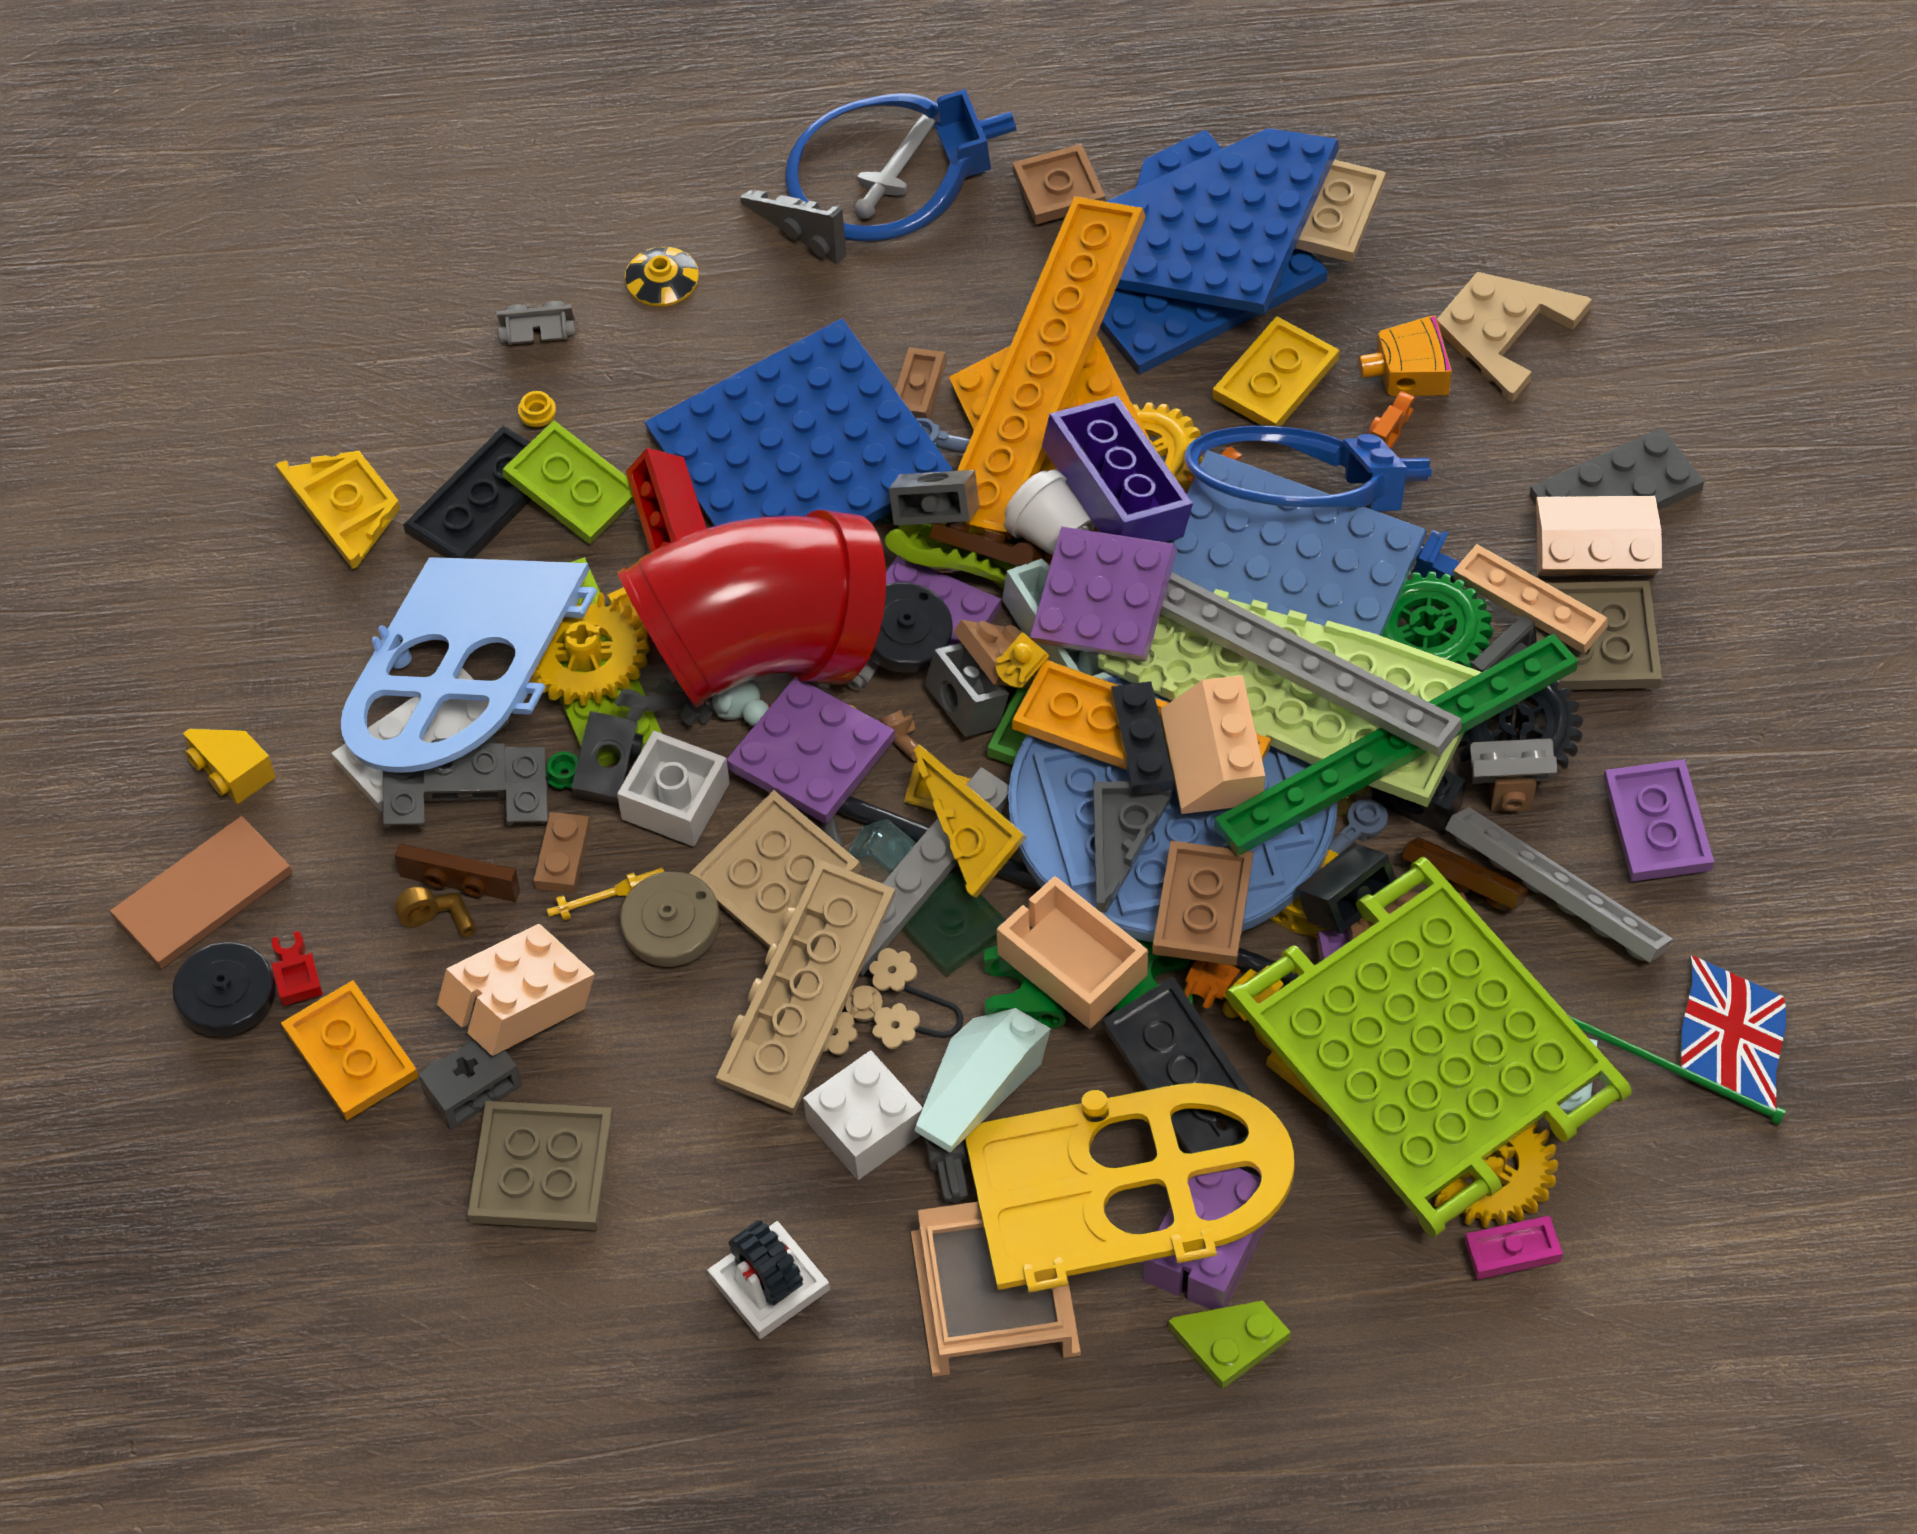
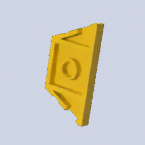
(343, 500)

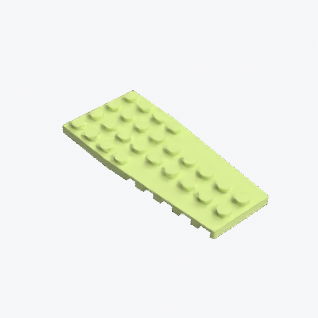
(1291, 714)

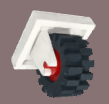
(767, 1277)

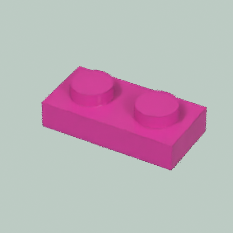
(1513, 1247)

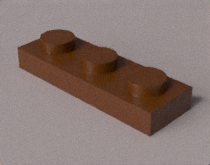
(1469, 876)

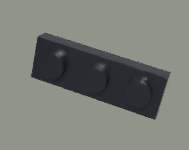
(1142, 738)

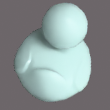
(740, 702)

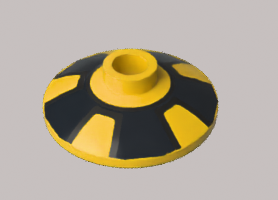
(661, 276)

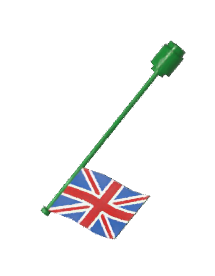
(1727, 1038)

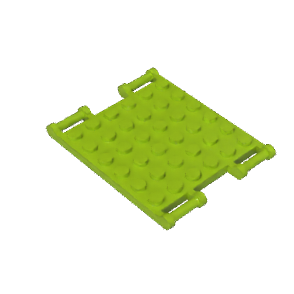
(1428, 1043)

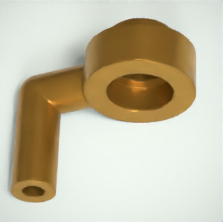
(419, 906)

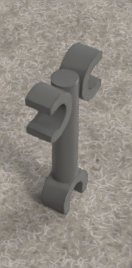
(670, 698)

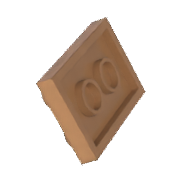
(1202, 903)

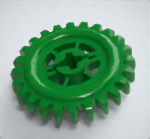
(1428, 624)

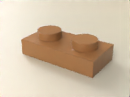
(921, 380)
(562, 852)

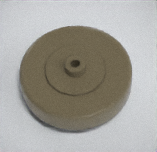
(670, 918)

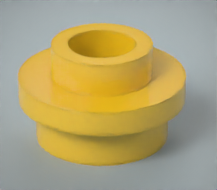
(538, 402)

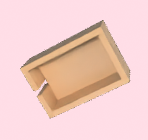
(1072, 952)
(519, 988)

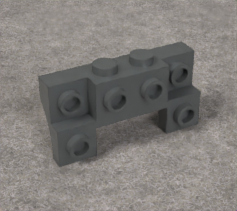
(480, 775)

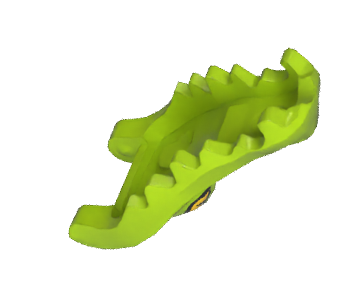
(916, 547)

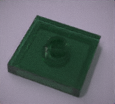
(953, 925)

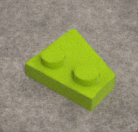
(1230, 1338)

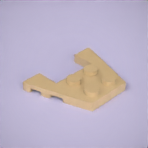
(1494, 313)

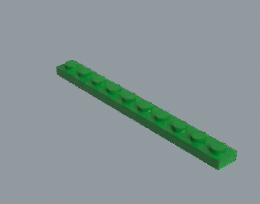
(1384, 752)

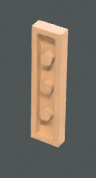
(1530, 596)

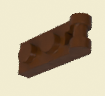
(988, 544)

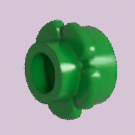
(560, 763)

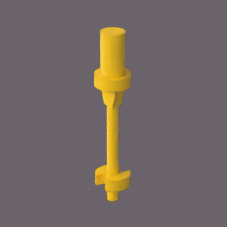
(620, 889)

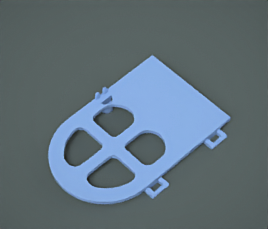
(467, 607)

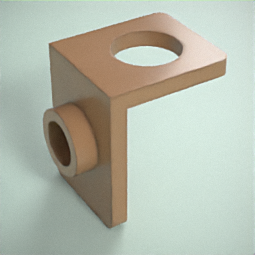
(1512, 794)

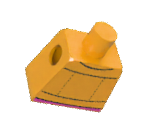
(1410, 359)

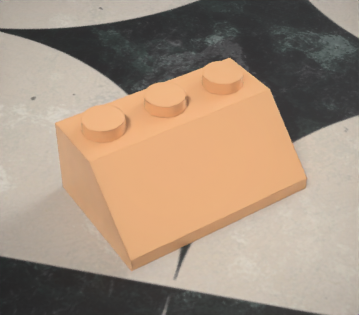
(1598, 536)
(1213, 746)

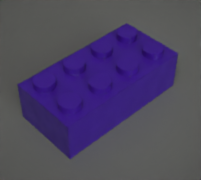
(1116, 471)

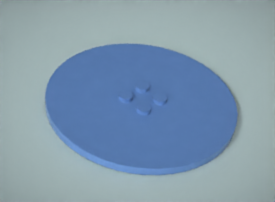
(1055, 810)

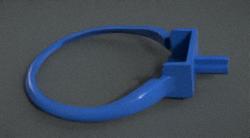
(962, 139)
(1365, 460)

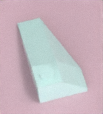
(979, 1072)

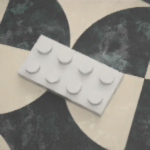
(449, 720)

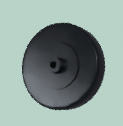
(911, 628)
(224, 989)

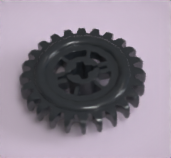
(1559, 719)

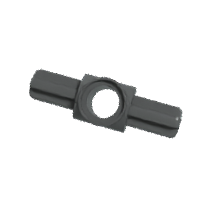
(948, 1166)

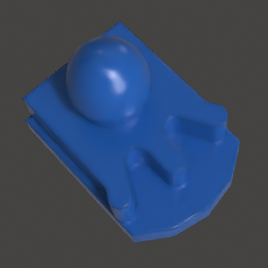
(1431, 559)

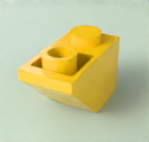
(231, 759)

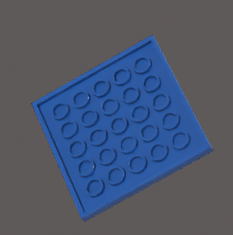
(798, 434)

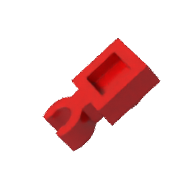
(295, 972)

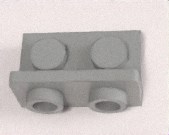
(1513, 760)

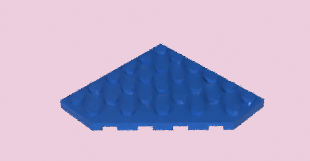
(1227, 220)
(1158, 328)

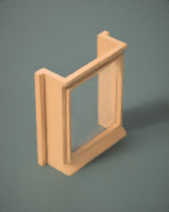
(962, 1300)

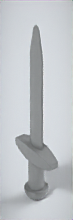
(887, 180)

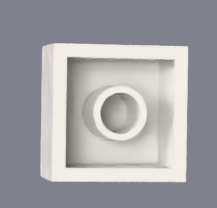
(673, 788)
(863, 1114)

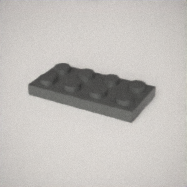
(1638, 468)

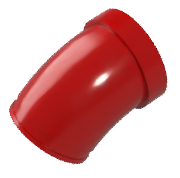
(763, 600)

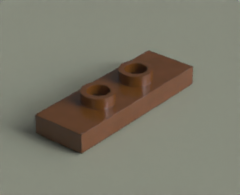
(457, 872)

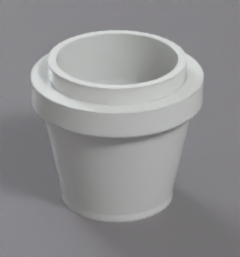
(1042, 508)

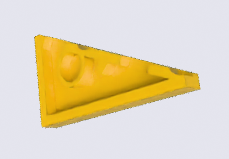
(977, 832)

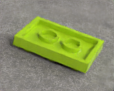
(570, 482)

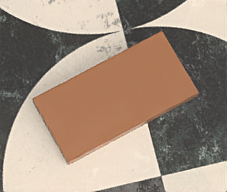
(201, 892)

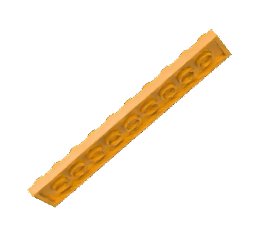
(1048, 352)

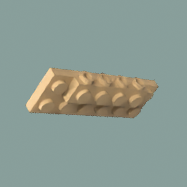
(804, 986)

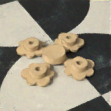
(866, 1004)

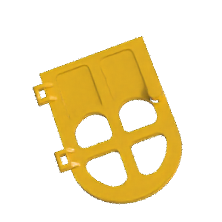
(1048, 1195)

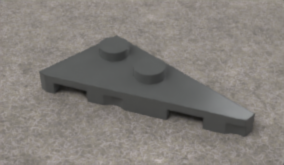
(803, 221)
(1121, 831)

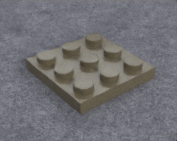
(1627, 649)
(541, 1165)

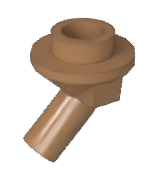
(902, 726)

